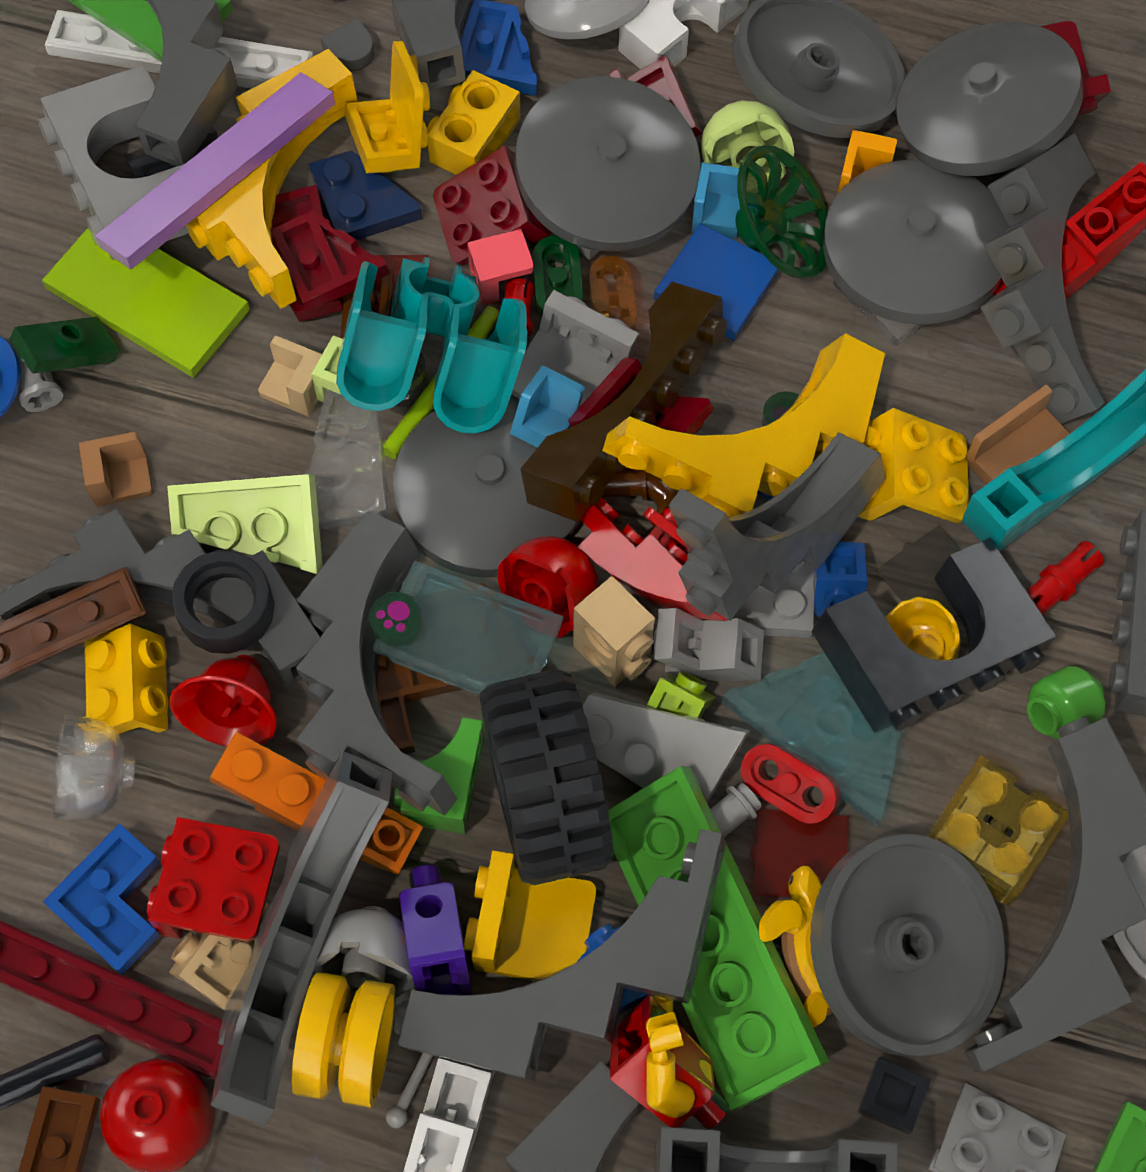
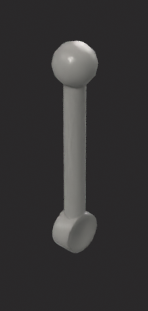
(397, 1115)

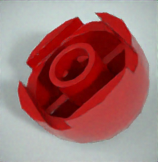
(549, 576)
(156, 1116)

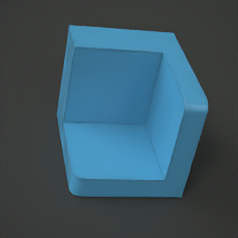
(717, 199)
(546, 406)

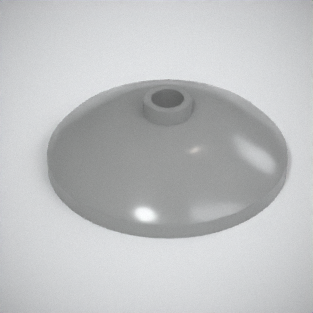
(581, 17)

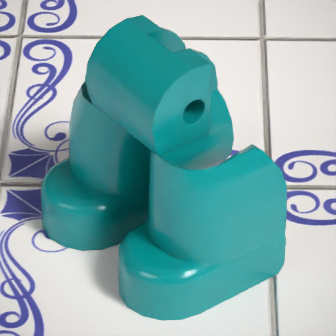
(383, 350)

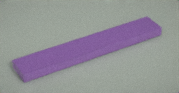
(215, 170)

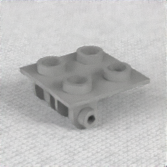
(995, 1138)

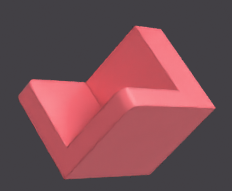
(498, 260)

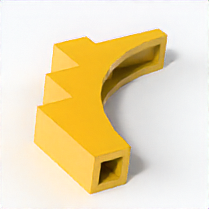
(243, 216)
(768, 458)

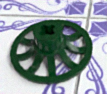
(768, 221)

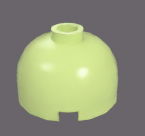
(738, 130)

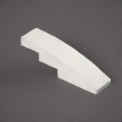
(449, 1118)

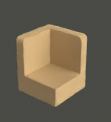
(290, 376)

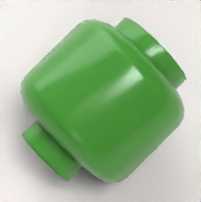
(1063, 699)

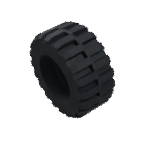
(547, 776)

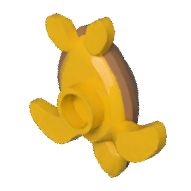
(793, 921)

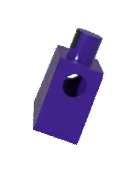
(434, 934)

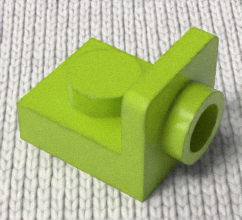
(681, 695)

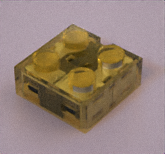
(1000, 858)

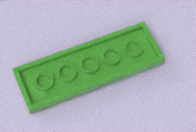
(741, 991)

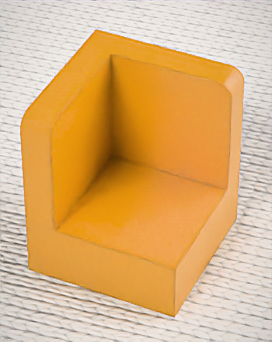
(866, 152)

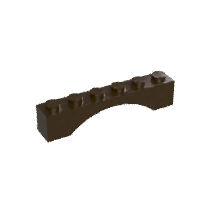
(569, 466)

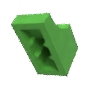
(459, 768)

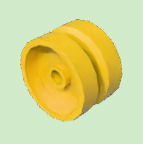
(343, 1039)

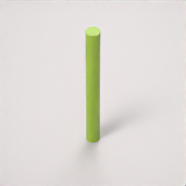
(424, 404)

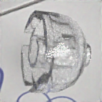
(89, 769)

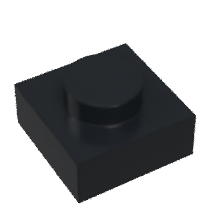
(893, 1096)

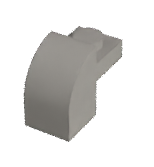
(708, 647)

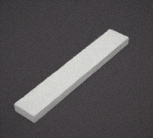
(89, 40)

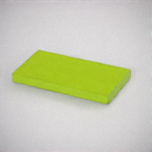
(154, 304)

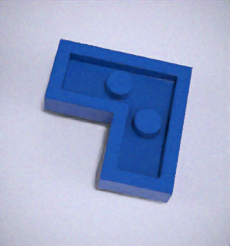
(94, 898)

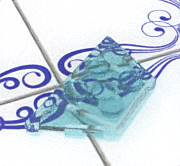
(820, 722)

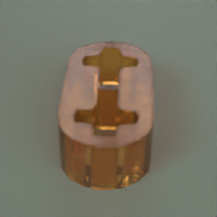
(622, 297)

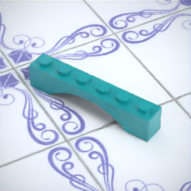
(1042, 484)

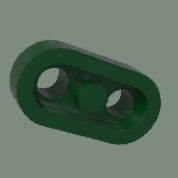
(562, 279)

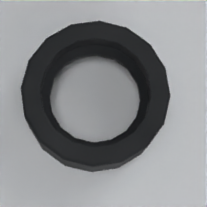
(210, 568)

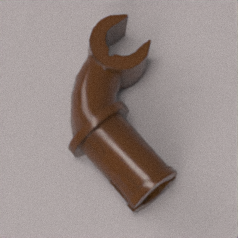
(640, 483)

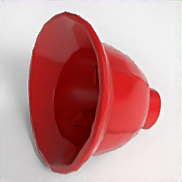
(226, 700)

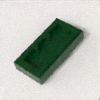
(64, 344)

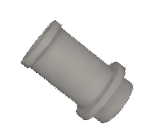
(735, 808)

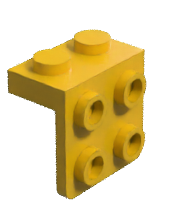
(392, 129)
(921, 466)
(528, 927)

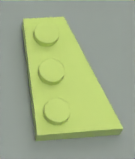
(253, 517)

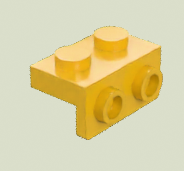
(127, 679)

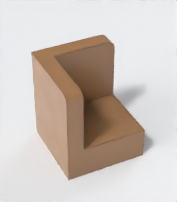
(115, 469)

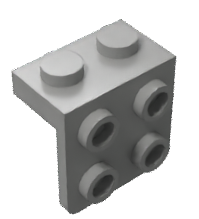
(575, 344)

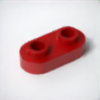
(791, 784)

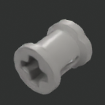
(40, 386)

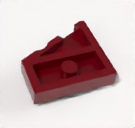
(322, 259)

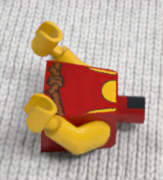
(664, 1066)

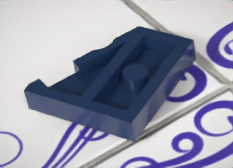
(361, 201)

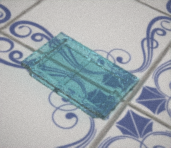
(472, 632)

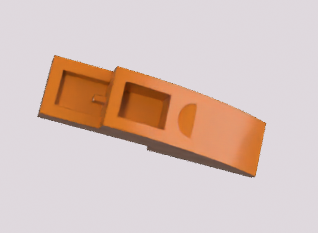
(289, 791)

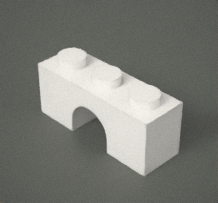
(659, 28)

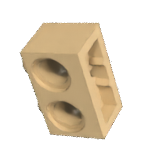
(614, 632)

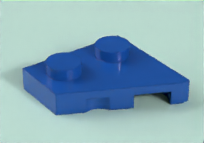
(497, 46)

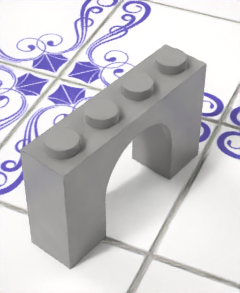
(87, 124)

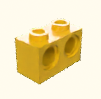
(478, 114)

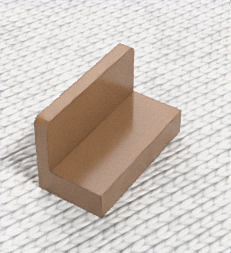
(1015, 437)

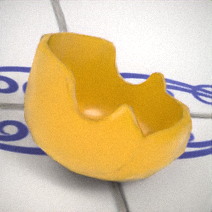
(926, 628)

